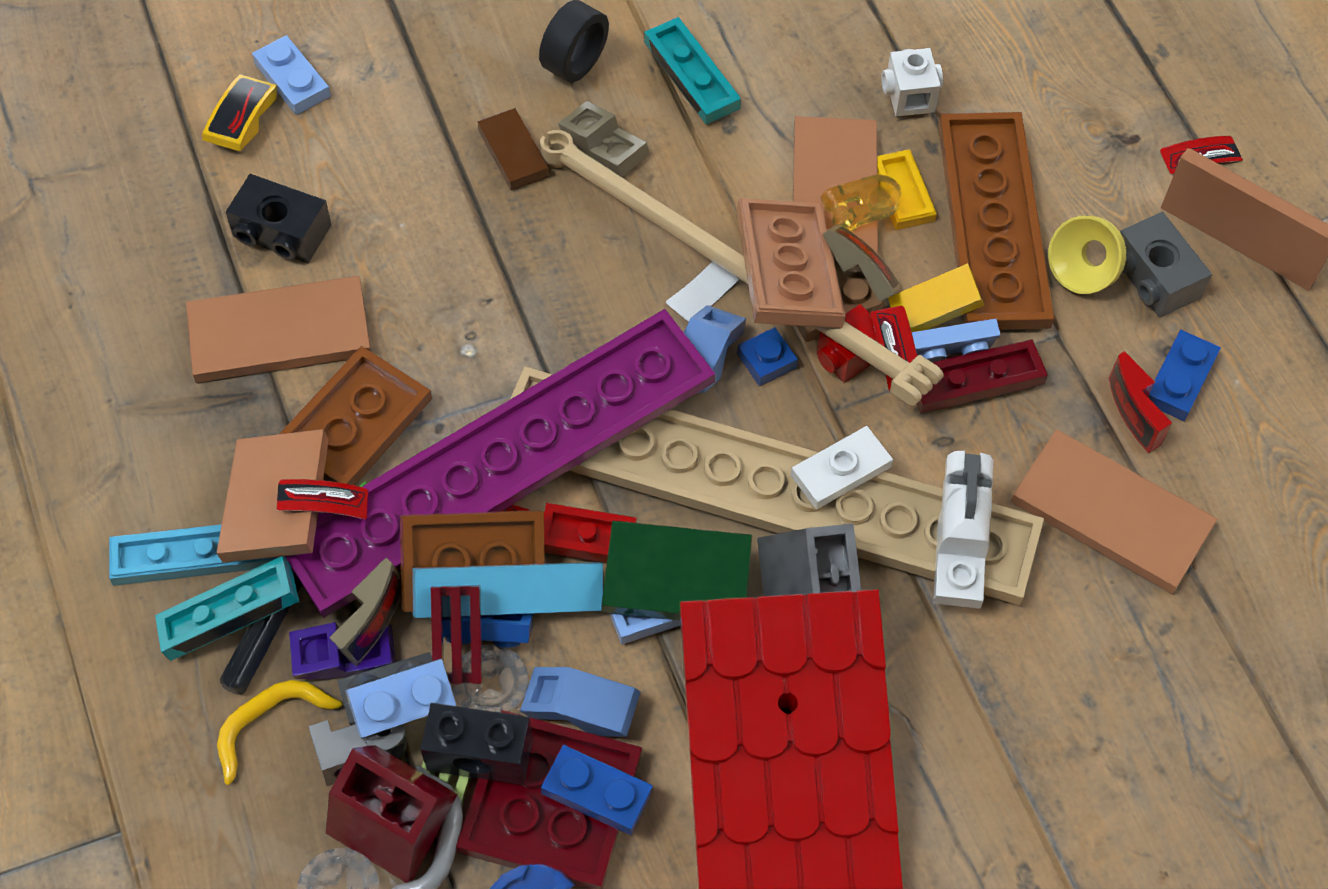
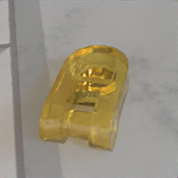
(876, 199)

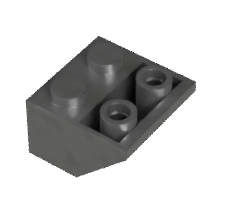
(809, 561)

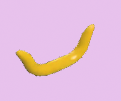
(255, 708)

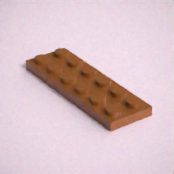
(996, 217)

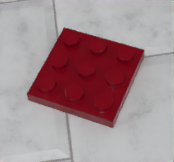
(522, 826)

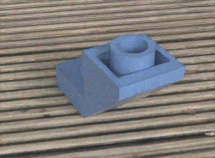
(711, 334)
(581, 698)

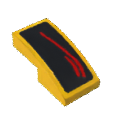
(238, 113)

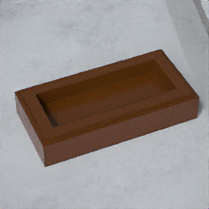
(513, 149)

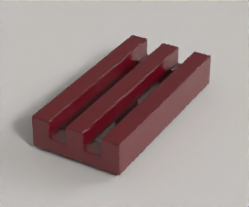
(457, 675)

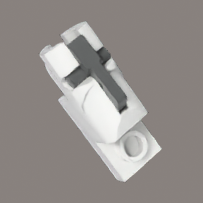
(963, 530)

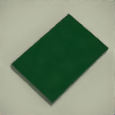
(664, 565)

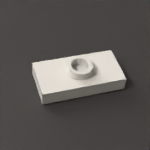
(841, 467)

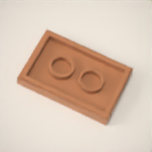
(250, 518)

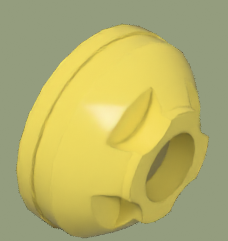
(1069, 258)

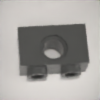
(1163, 265)

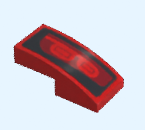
(1130, 391)

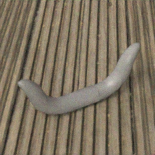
(445, 846)

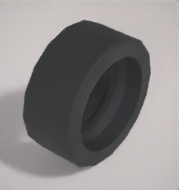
(573, 40)

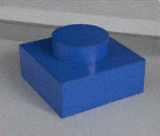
(767, 356)

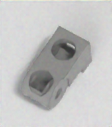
(335, 746)

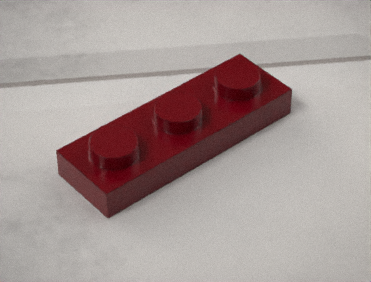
(985, 375)

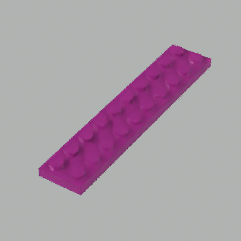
(509, 451)

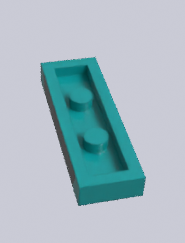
(692, 70)
(226, 608)

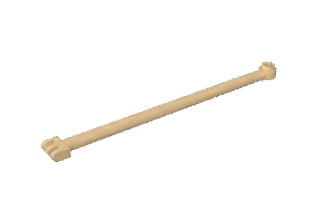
(908, 378)

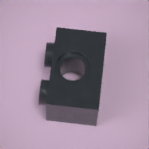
(278, 218)
(477, 743)

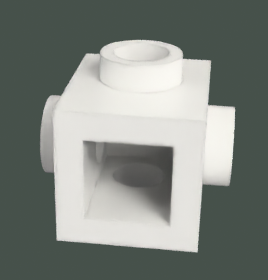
(912, 81)

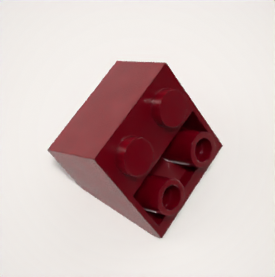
(386, 810)

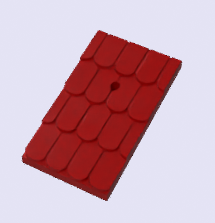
(790, 742)

